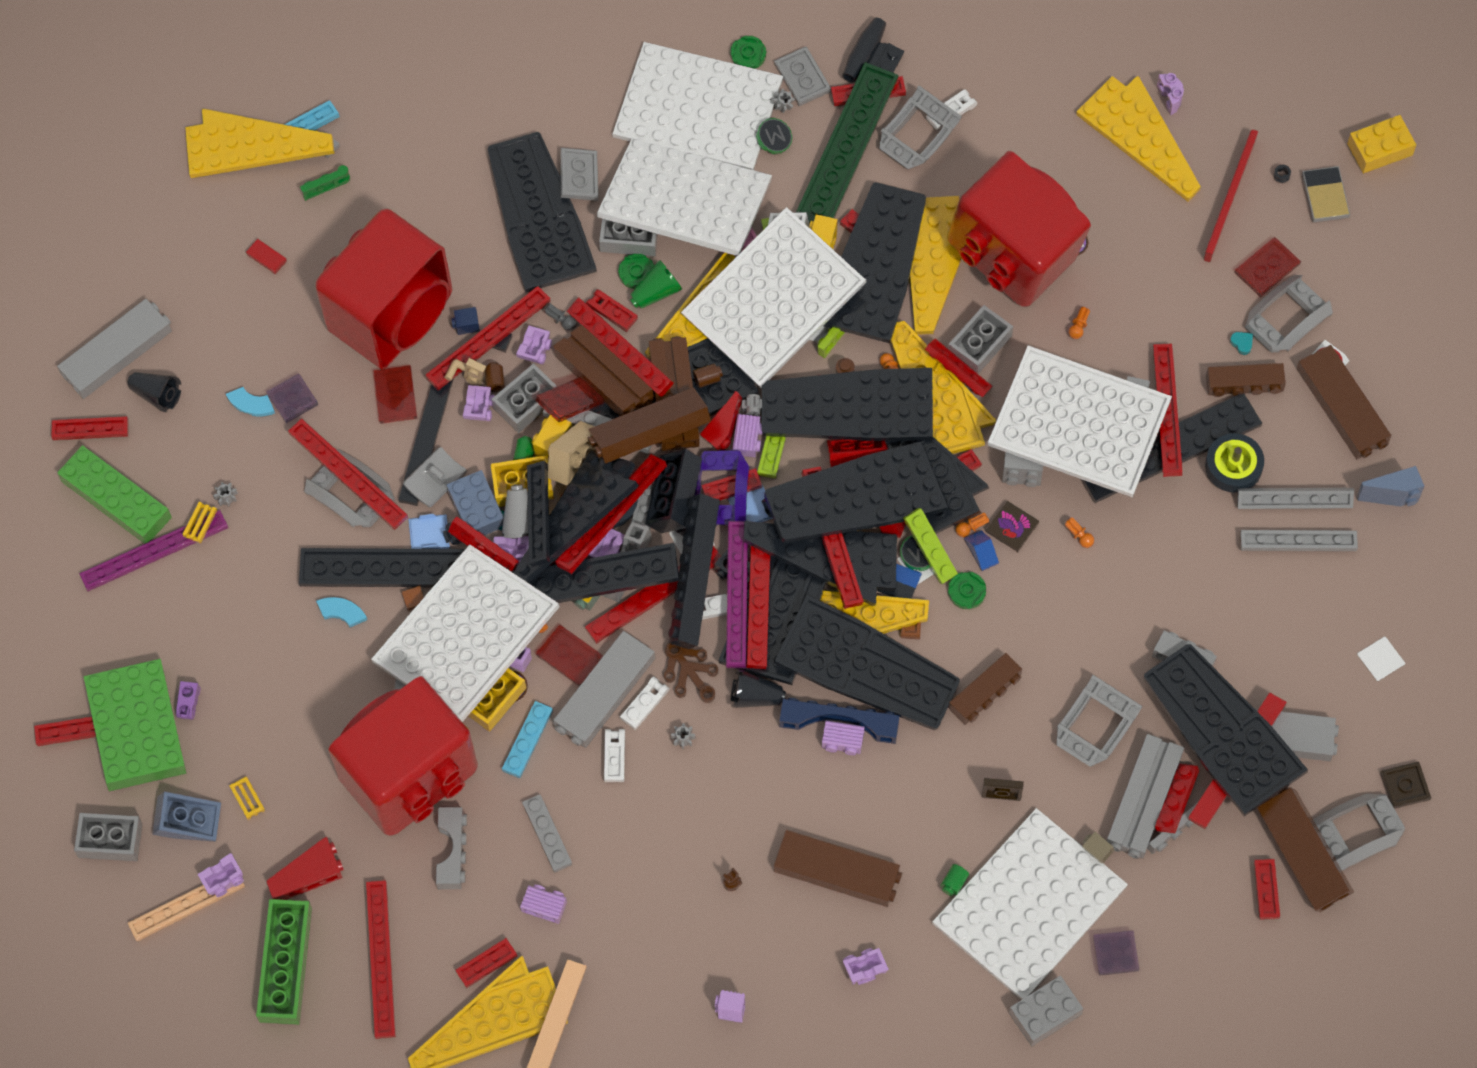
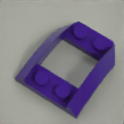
(728, 462)

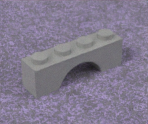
(635, 538)
(449, 872)

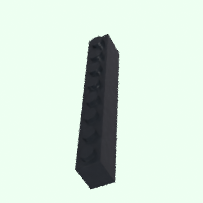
(693, 571)

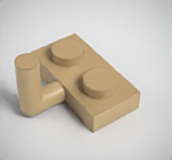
(473, 373)

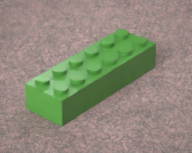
(114, 495)
(284, 962)

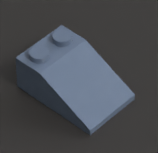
(1393, 489)
(186, 817)

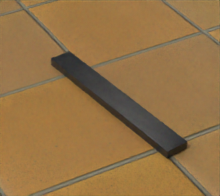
(426, 435)

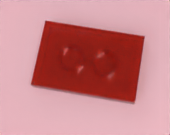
(1267, 267)
(395, 394)
(569, 399)
(569, 655)

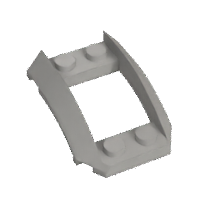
(931, 106)
(1305, 298)
(324, 480)
(1110, 698)
(1384, 814)

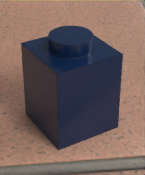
(465, 321)

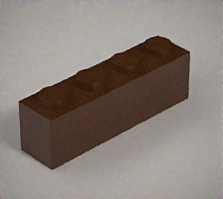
(1245, 379)
(985, 689)

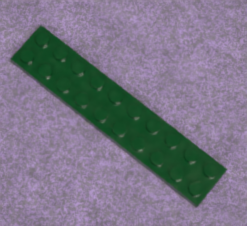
(848, 142)

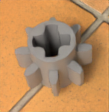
(786, 97)
(752, 405)
(227, 498)
(683, 730)

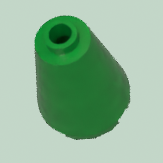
(655, 286)

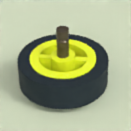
(1234, 462)

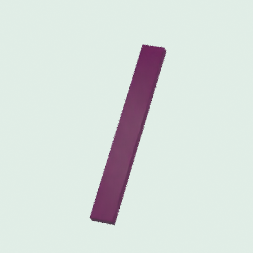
(146, 554)
(736, 596)

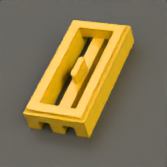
(206, 508)
(254, 811)

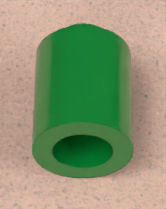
(524, 448)
(954, 880)

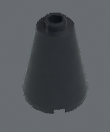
(156, 389)
(755, 691)

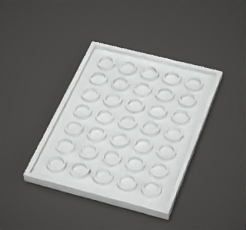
(697, 105)
(685, 196)
(773, 297)
(1079, 421)
(466, 631)
(1029, 904)

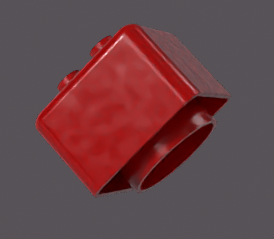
(1018, 229)
(384, 288)
(404, 755)

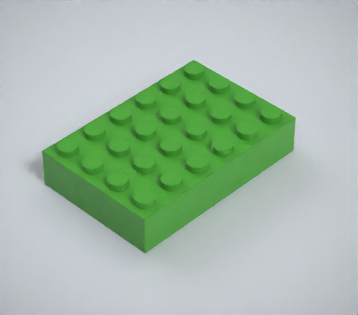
(134, 725)

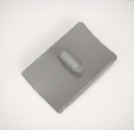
(430, 478)

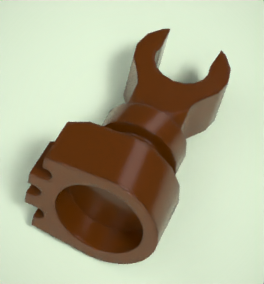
(732, 880)

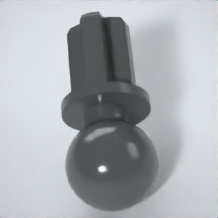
(567, 322)

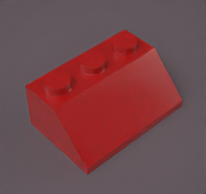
(846, 450)

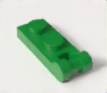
(325, 183)

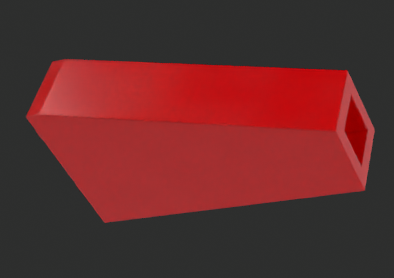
(307, 872)

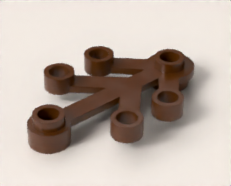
(688, 669)

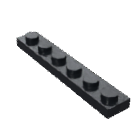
(538, 513)

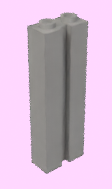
(115, 348)
(604, 689)
(1308, 735)
(1144, 796)

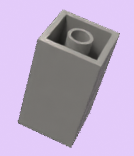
(1021, 471)

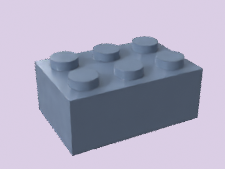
(476, 503)

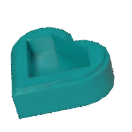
(1242, 342)

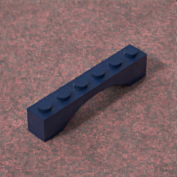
(798, 714)

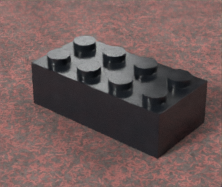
(673, 491)

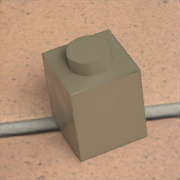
(1097, 847)

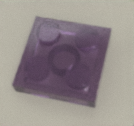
(292, 398)
(1116, 953)

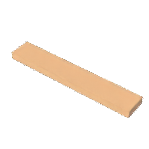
(175, 911)
(557, 1015)

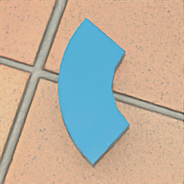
(250, 404)
(341, 609)

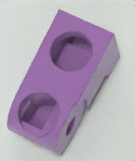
(187, 700)

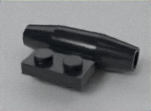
(872, 51)

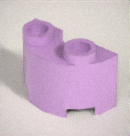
(1172, 88)
(534, 345)
(478, 403)
(608, 545)
(515, 547)
(221, 876)
(866, 967)

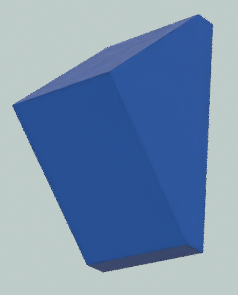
(982, 550)

